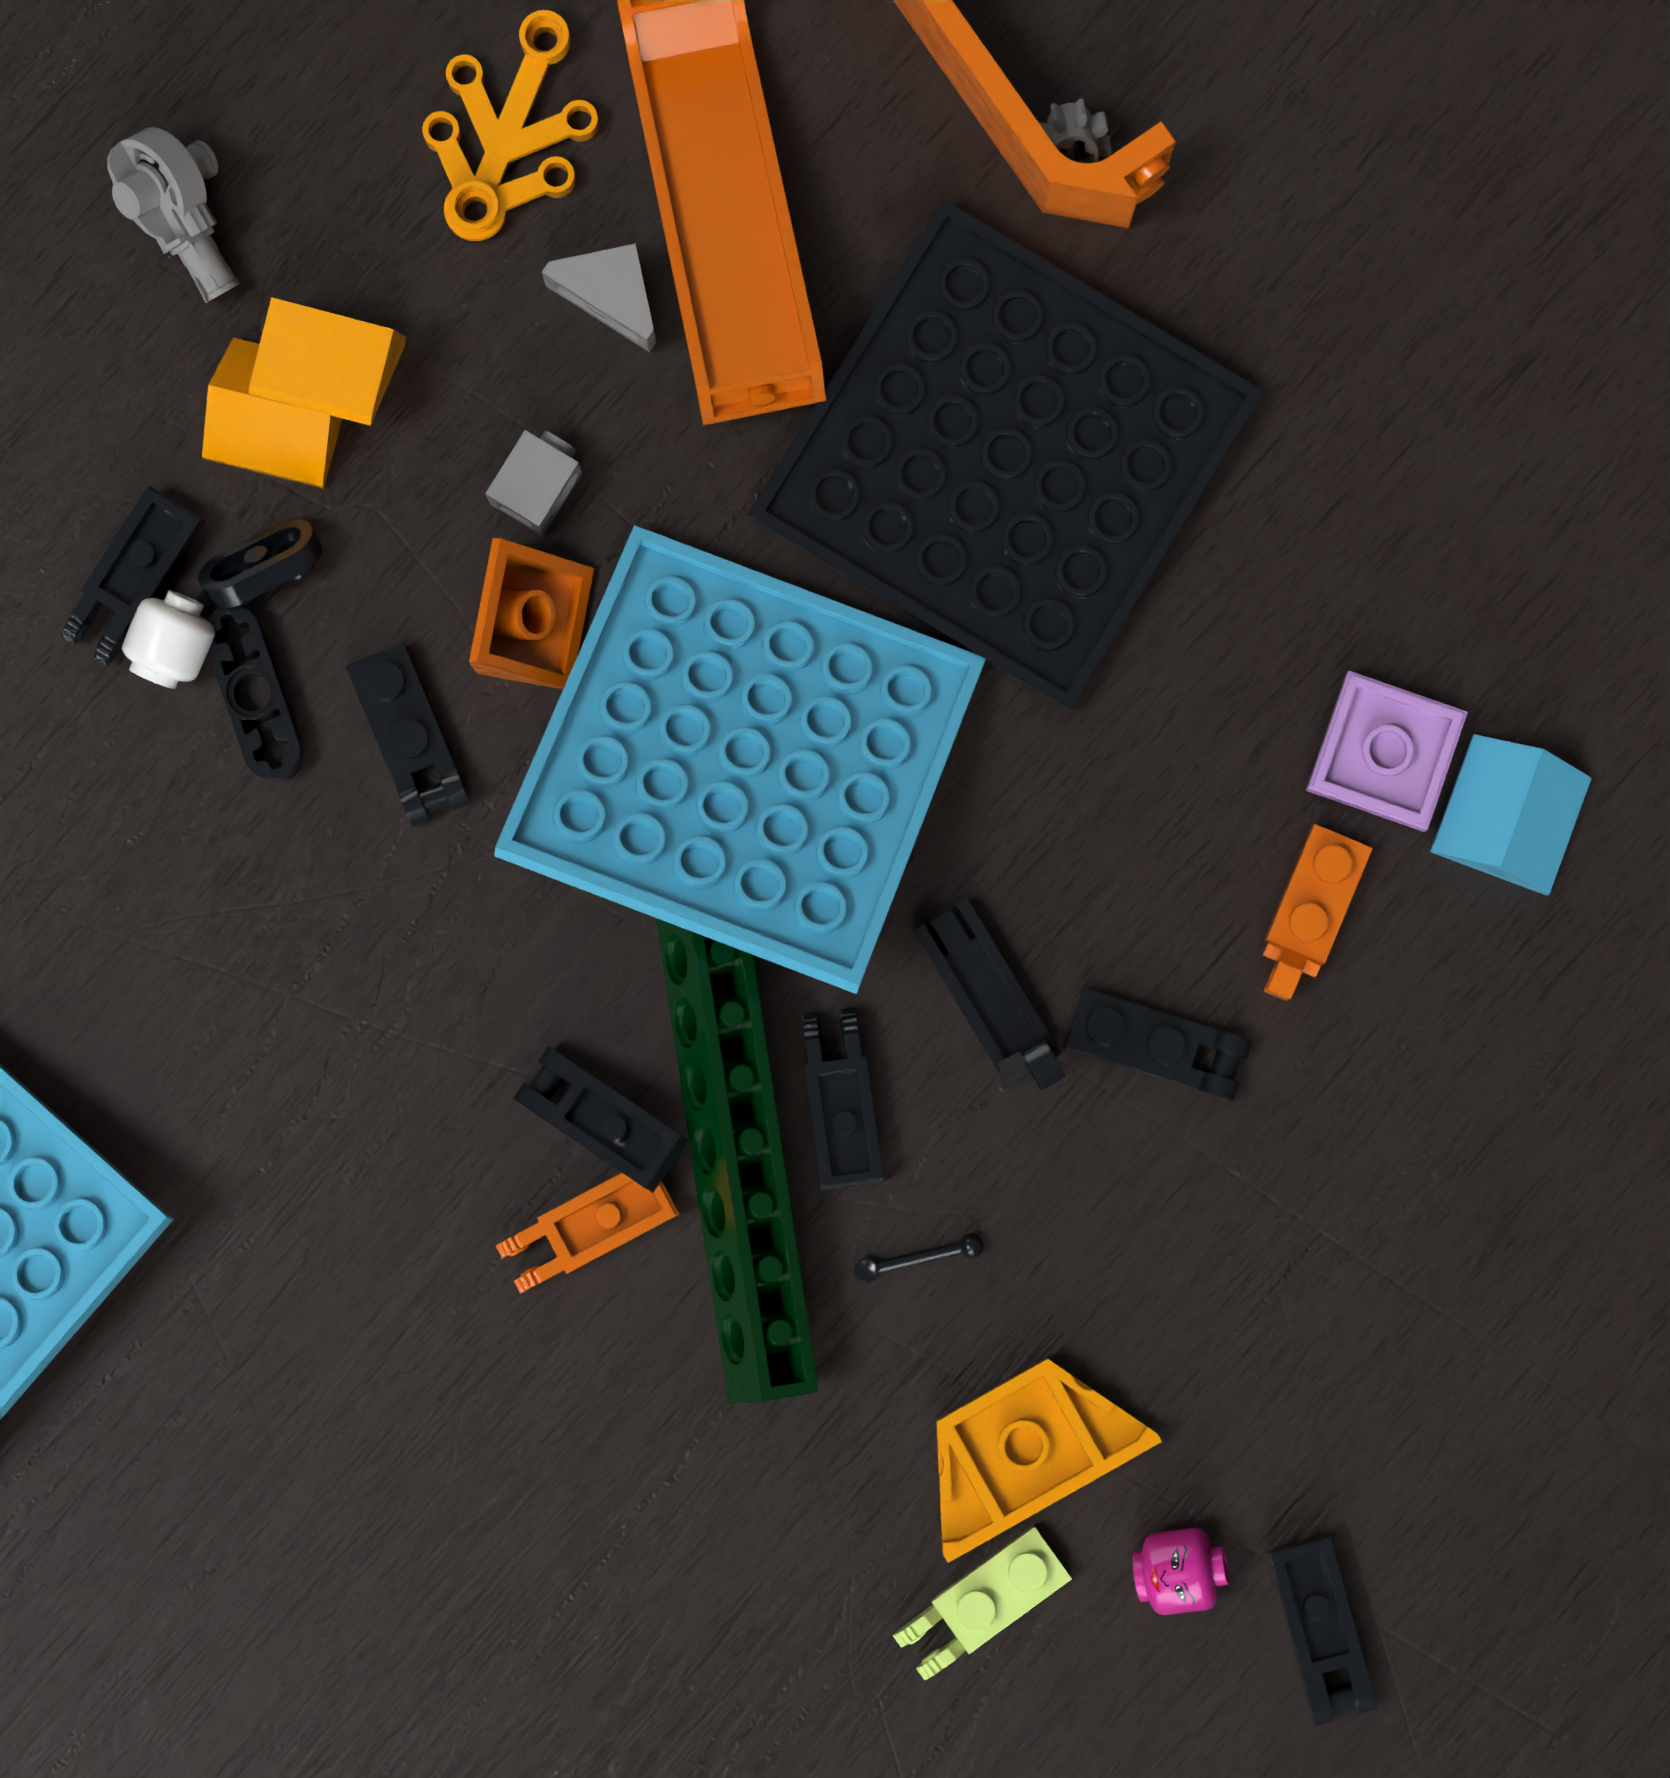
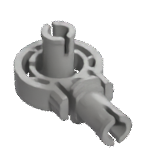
(171, 201)

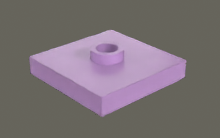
(1386, 751)

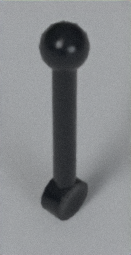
(867, 1269)

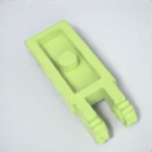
(988, 1599)

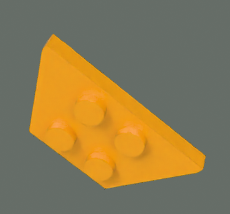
(1025, 1451)

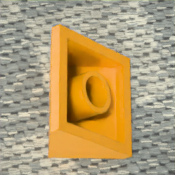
(324, 361)
(264, 432)

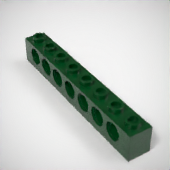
(738, 1168)

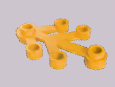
(505, 137)

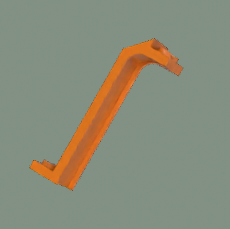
(1059, 186)
(722, 207)

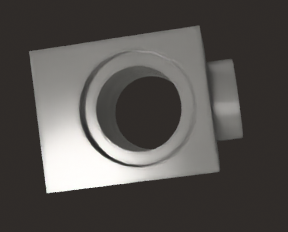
(535, 480)

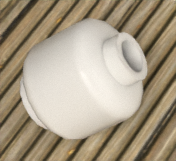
(168, 639)

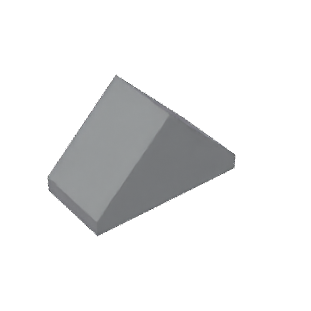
(608, 288)

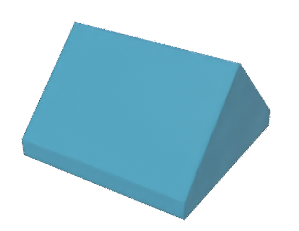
(1511, 812)

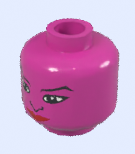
(1180, 1571)

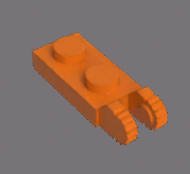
(591, 1226)

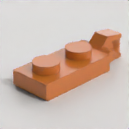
(1312, 908)

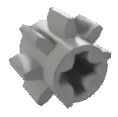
(1078, 132)

